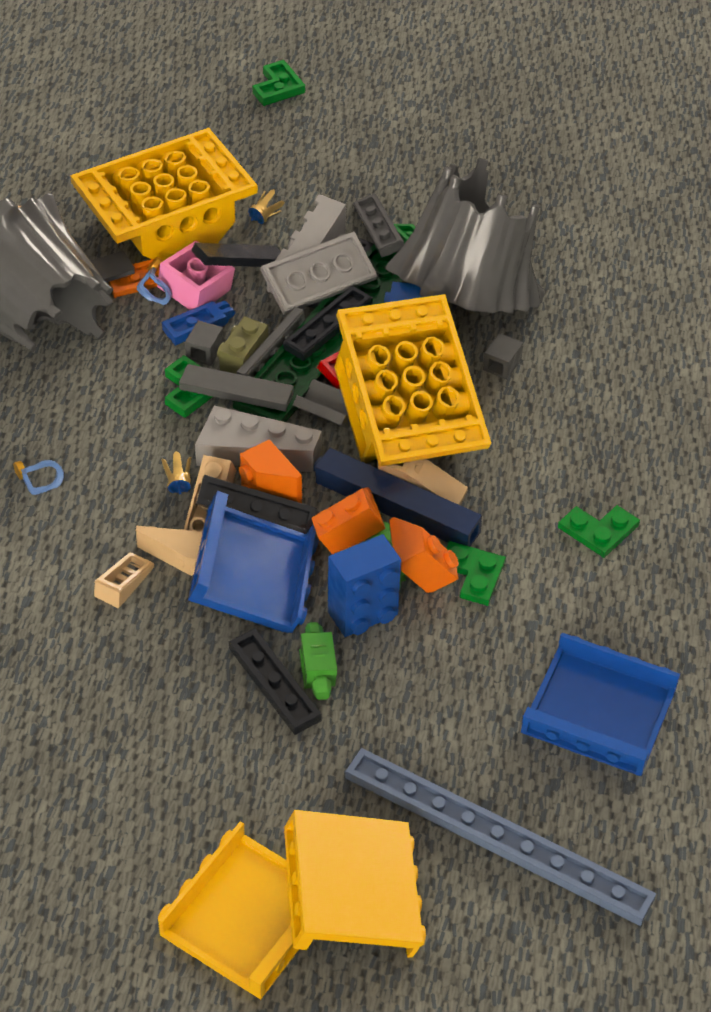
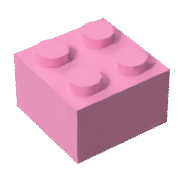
(192, 281)

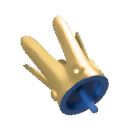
(260, 212)
(178, 480)

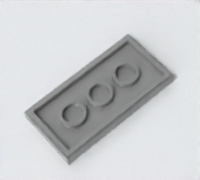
(318, 272)

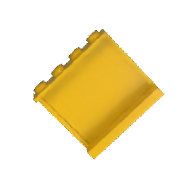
(352, 881)
(235, 913)

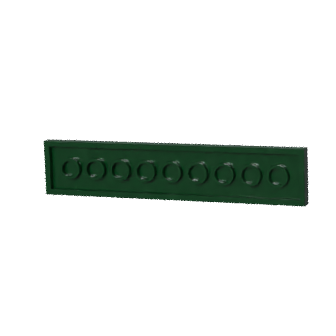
(290, 370)

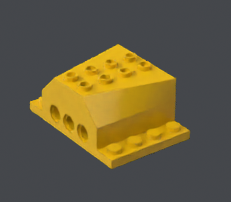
(167, 194)
(407, 382)

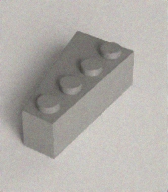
(320, 226)
(233, 432)

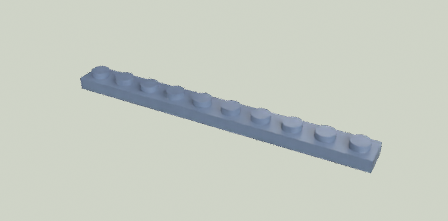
(501, 836)

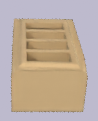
(117, 594)

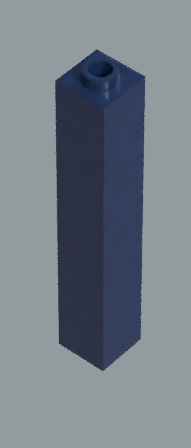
(399, 498)

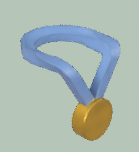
(151, 273)
(22, 472)

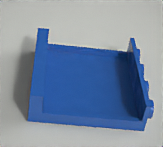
(253, 567)
(601, 704)

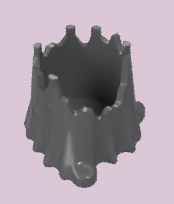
(471, 247)
(45, 273)

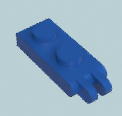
(180, 326)

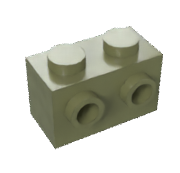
(241, 344)

